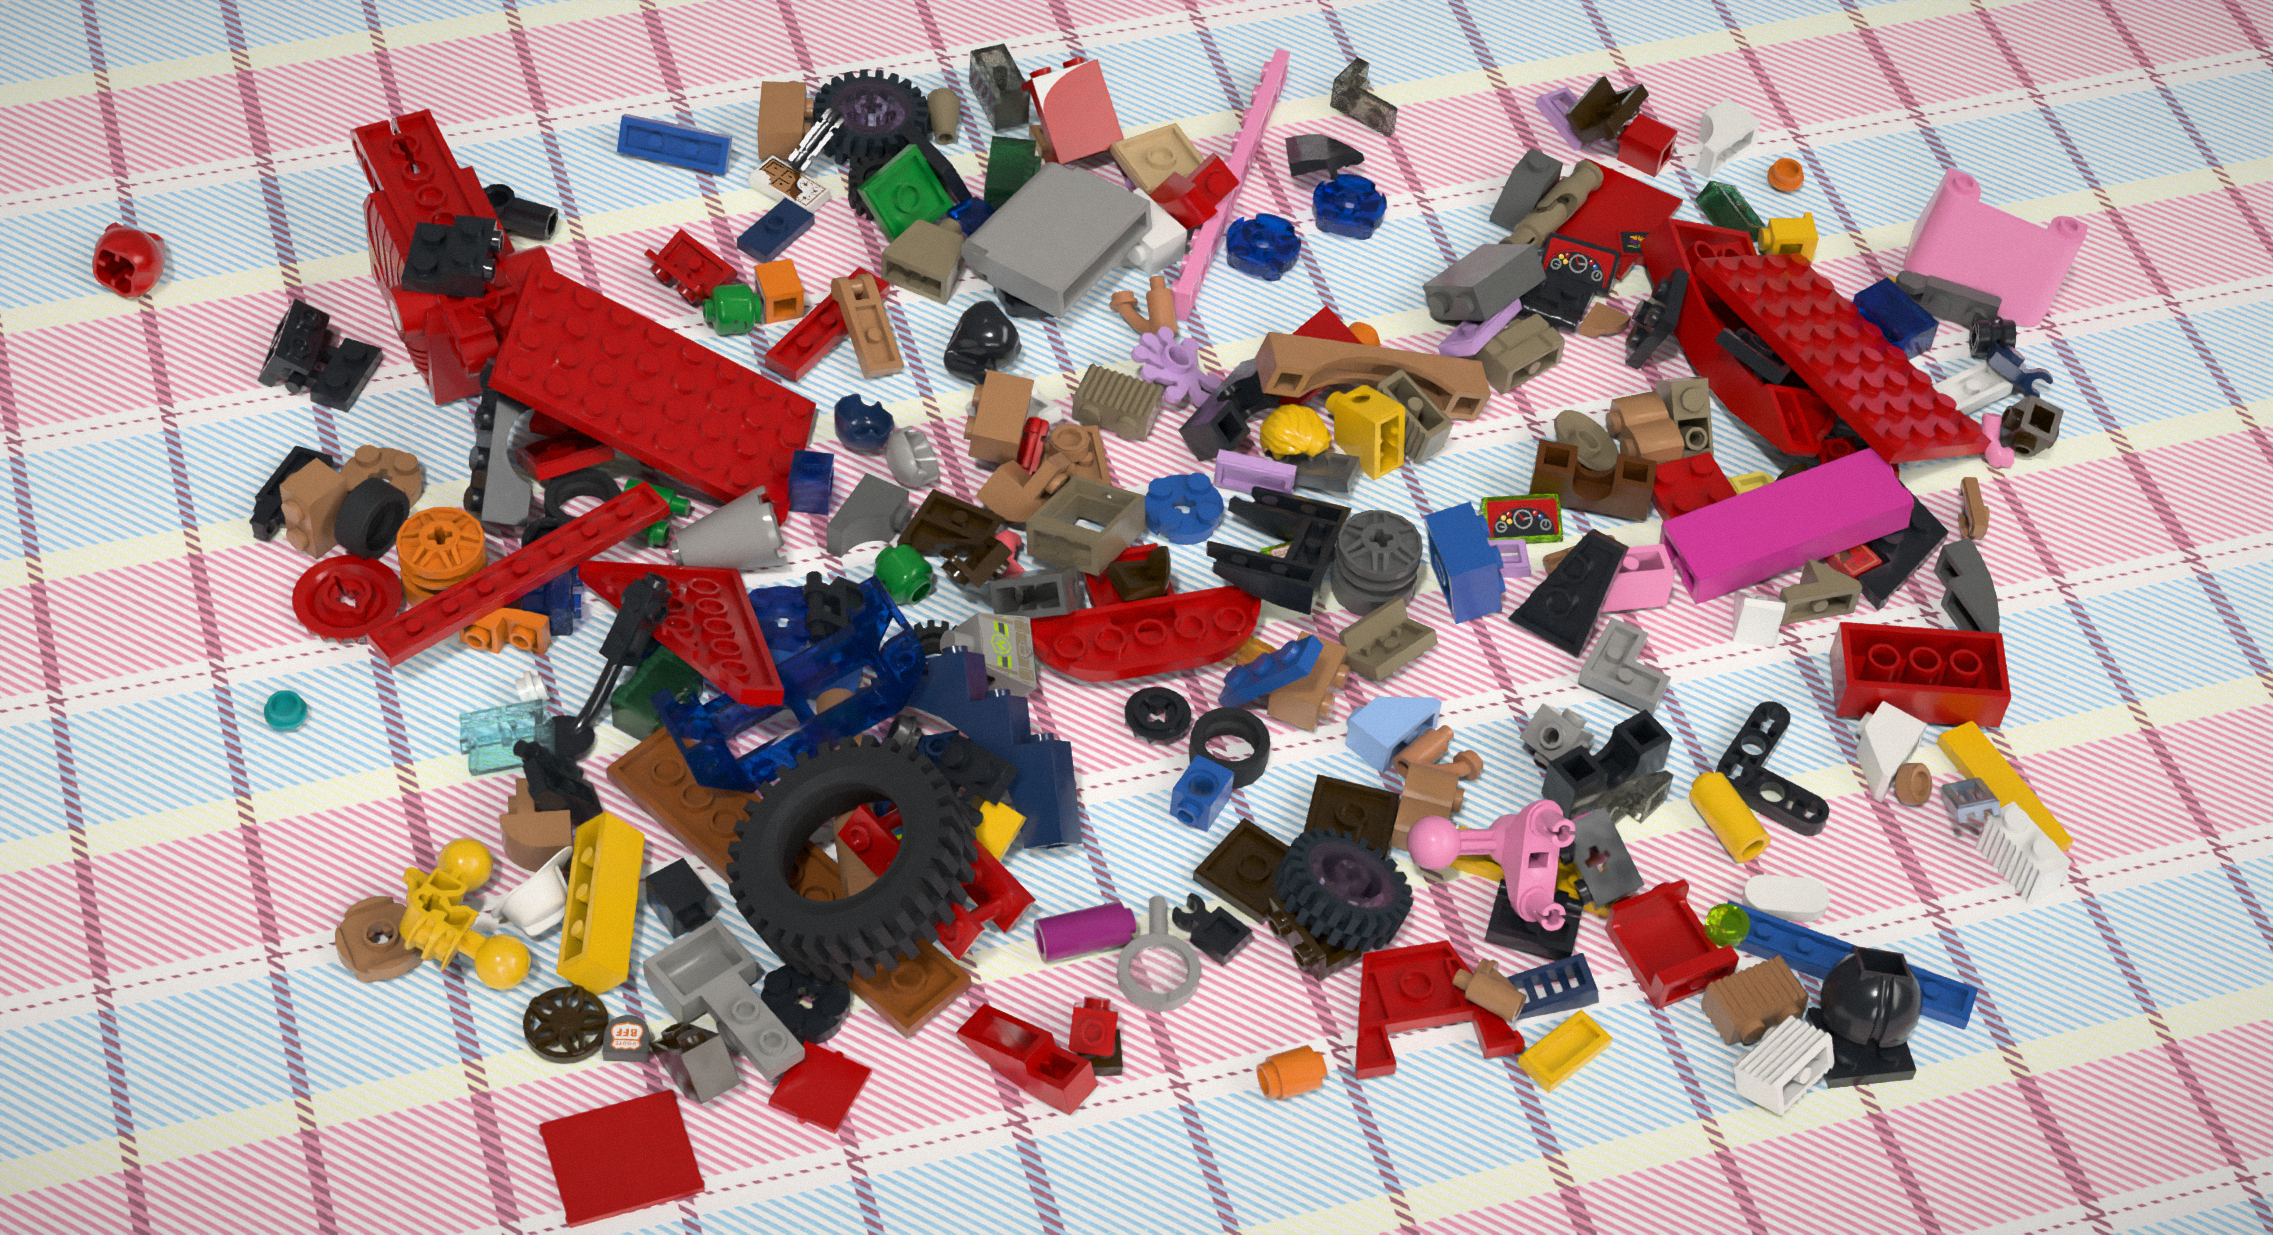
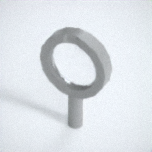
(1158, 968)

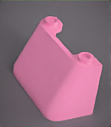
(1992, 249)

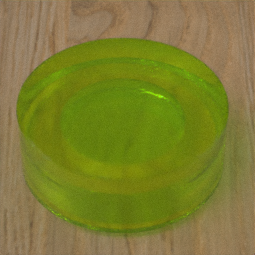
(1727, 925)

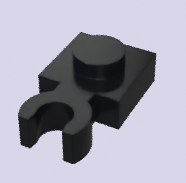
(1214, 933)

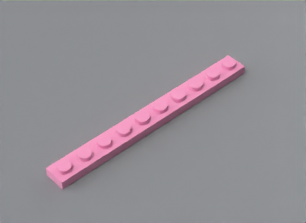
(1244, 148)

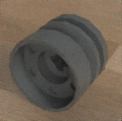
(1375, 561)

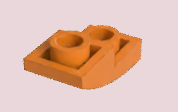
(512, 626)

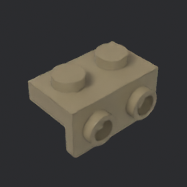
(1385, 641)

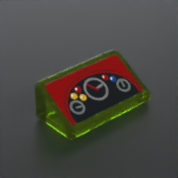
(1525, 517)

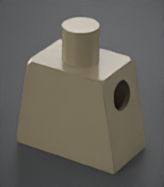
(925, 259)

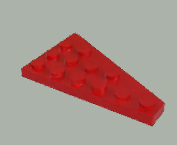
(706, 624)

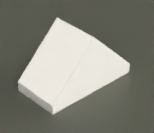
(1756, 618)

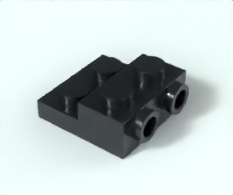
(453, 258)

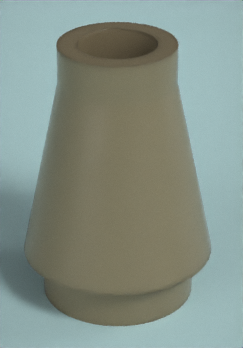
(943, 114)

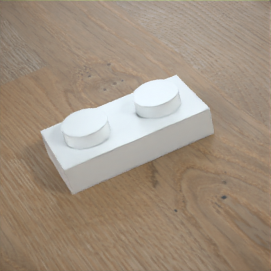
(1975, 387)

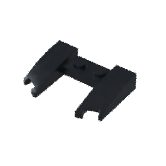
(1296, 578)

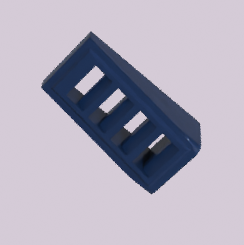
(1561, 970)

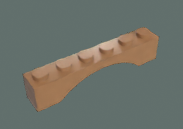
(1300, 364)

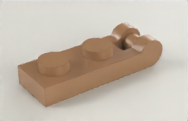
(867, 325)

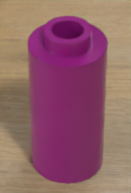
(1083, 931)

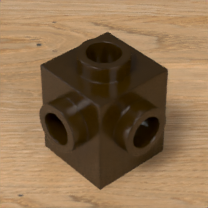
(2030, 426)

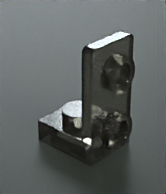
(1354, 100)

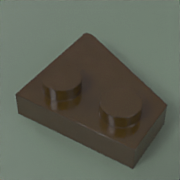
(949, 525)

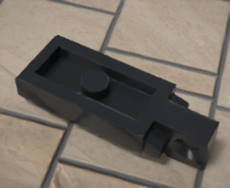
(268, 510)

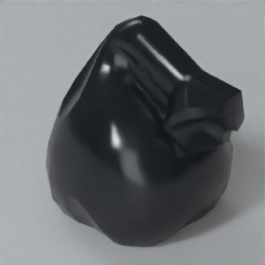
(981, 342)

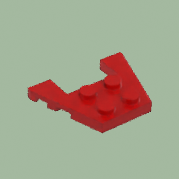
(1415, 991)

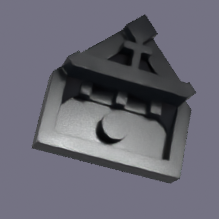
(1319, 152)

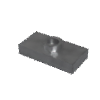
(1325, 470)

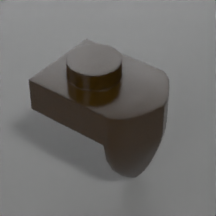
(1142, 577)

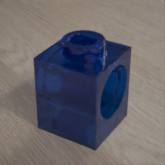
(811, 482)

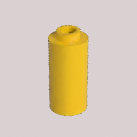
(1729, 816)

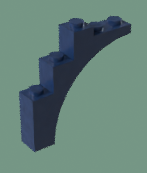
(999, 722)

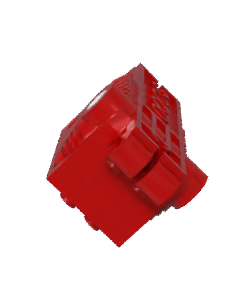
(416, 182)

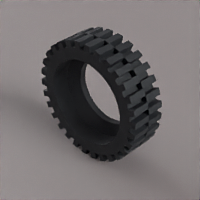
(892, 910)

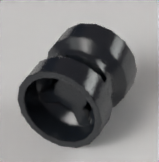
(1985, 334)

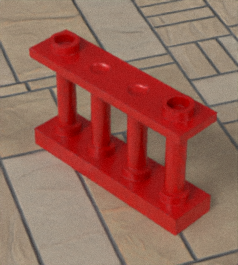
(993, 889)

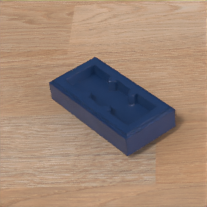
(775, 231)

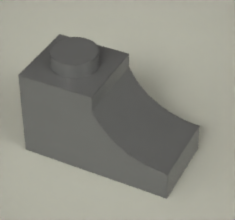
(869, 514)

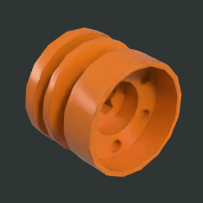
(438, 551)

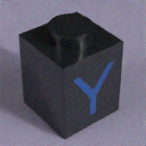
(678, 898)

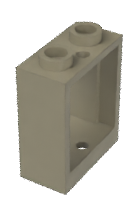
(1058, 541)

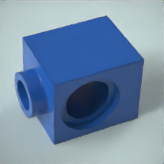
(1201, 793)

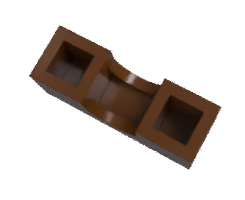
(1618, 491)

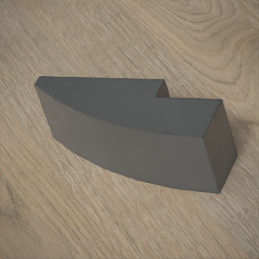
(1969, 590)

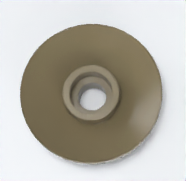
(1595, 445)

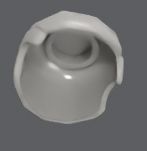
(911, 458)

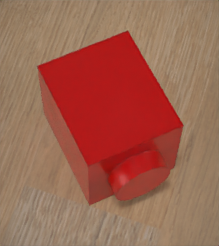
(1646, 145)

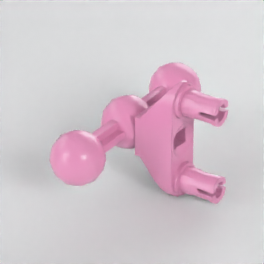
(1521, 843)

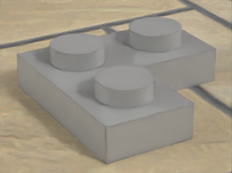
(1616, 673)

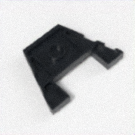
(1902, 554)

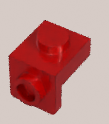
(1093, 1026)

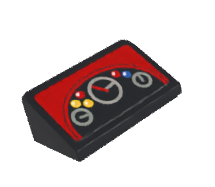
(1582, 262)

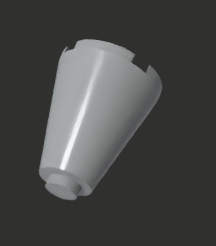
(733, 536)

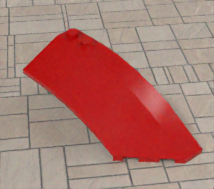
(1785, 413)

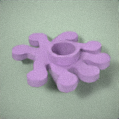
(1173, 366)

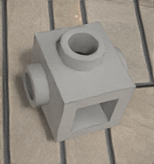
(1555, 733)

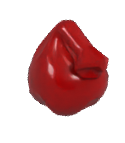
(128, 260)

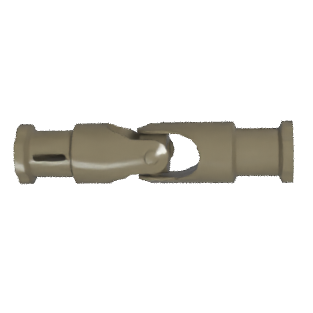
(1557, 206)

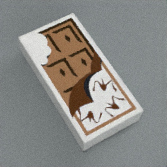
(782, 181)

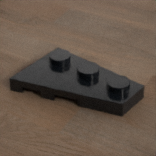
(1755, 353)
(1574, 594)

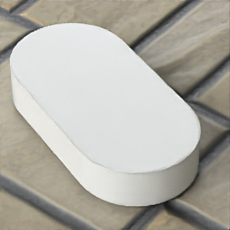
(1787, 897)

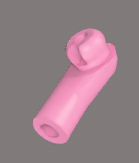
(1995, 453)

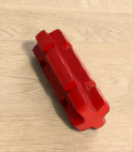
(1032, 446)

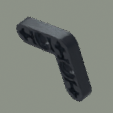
(1757, 778)

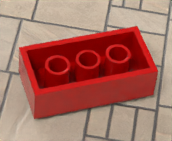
(1921, 671)

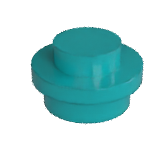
(285, 710)

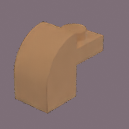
(1017, 494)
(533, 836)

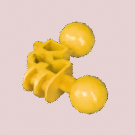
(444, 927)

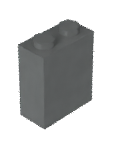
(1484, 282)

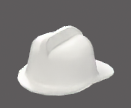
(539, 900)

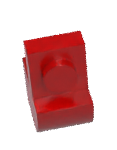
(1194, 198)

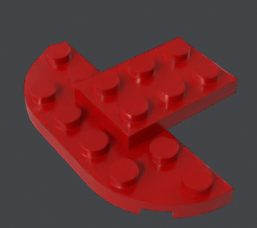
(1144, 635)

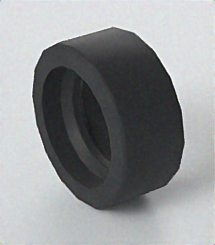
(577, 483)
(371, 518)
(1239, 724)

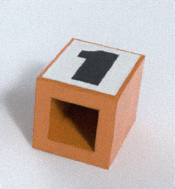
(779, 291)

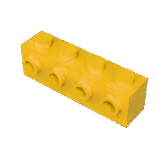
(601, 904)

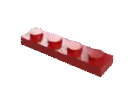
(814, 335)

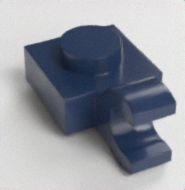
(2010, 364)

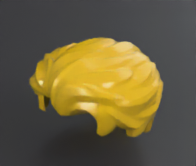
(1294, 431)

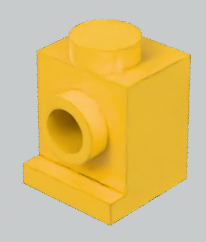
(1789, 236)

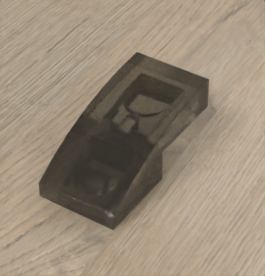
(1637, 797)

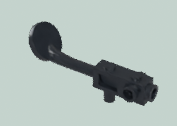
(631, 634)

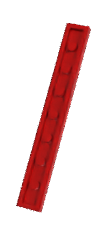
(517, 574)

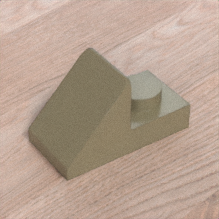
(1819, 595)

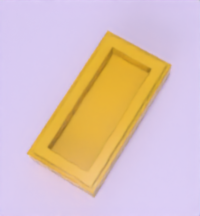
(1564, 1051)

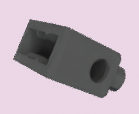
(1044, 592)

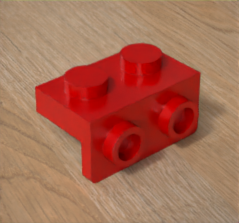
(690, 267)

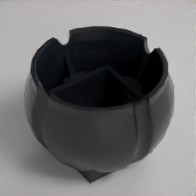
(1871, 997)

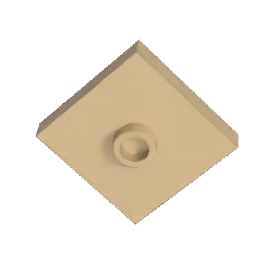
(1155, 155)

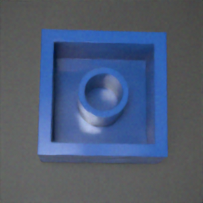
(1465, 562)

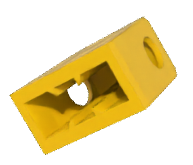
(1369, 428)

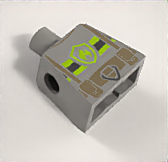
(1006, 647)

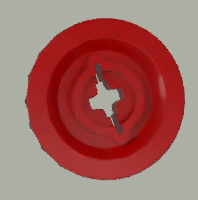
(368, 581)

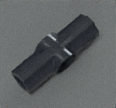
(521, 214)

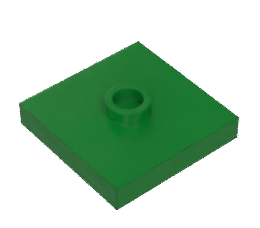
(904, 193)

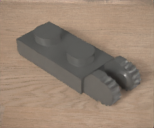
(1949, 299)

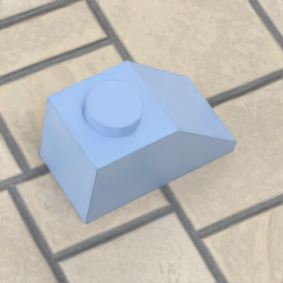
(1389, 726)

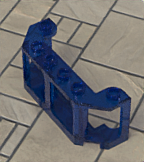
(853, 647)

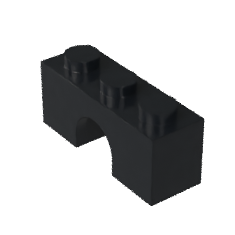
(1222, 417)
(1581, 780)

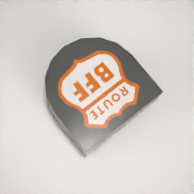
(626, 1040)

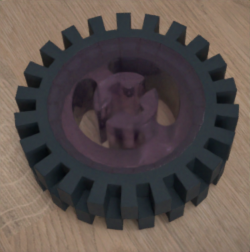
(891, 108)
(1343, 889)

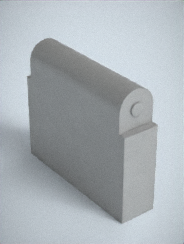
(1057, 237)

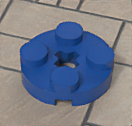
(1183, 490)

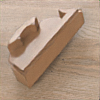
(1976, 517)

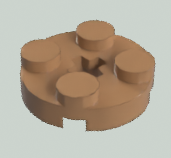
(386, 464)
(356, 937)

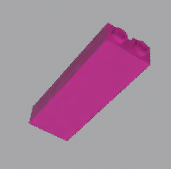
(1786, 524)

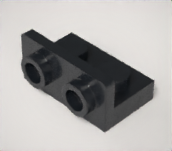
(294, 342)

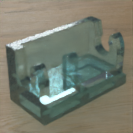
(492, 732)

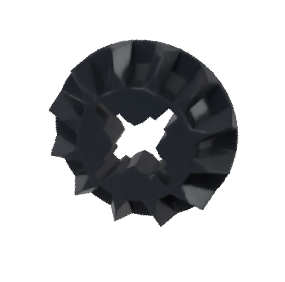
(1157, 701)

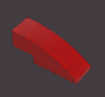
(1029, 1058)

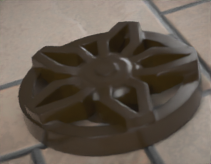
(565, 1024)

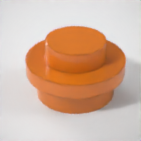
(1786, 175)

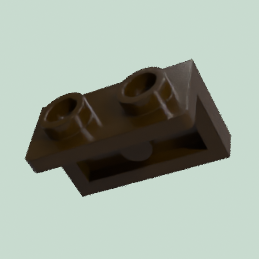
(1603, 111)
(984, 562)
(1308, 951)

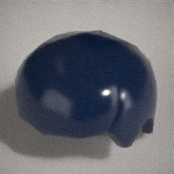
(862, 425)

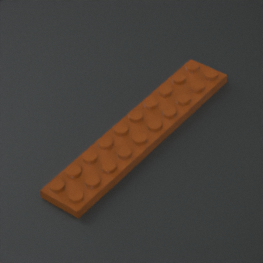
(704, 822)

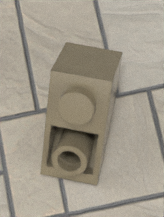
(1689, 408)

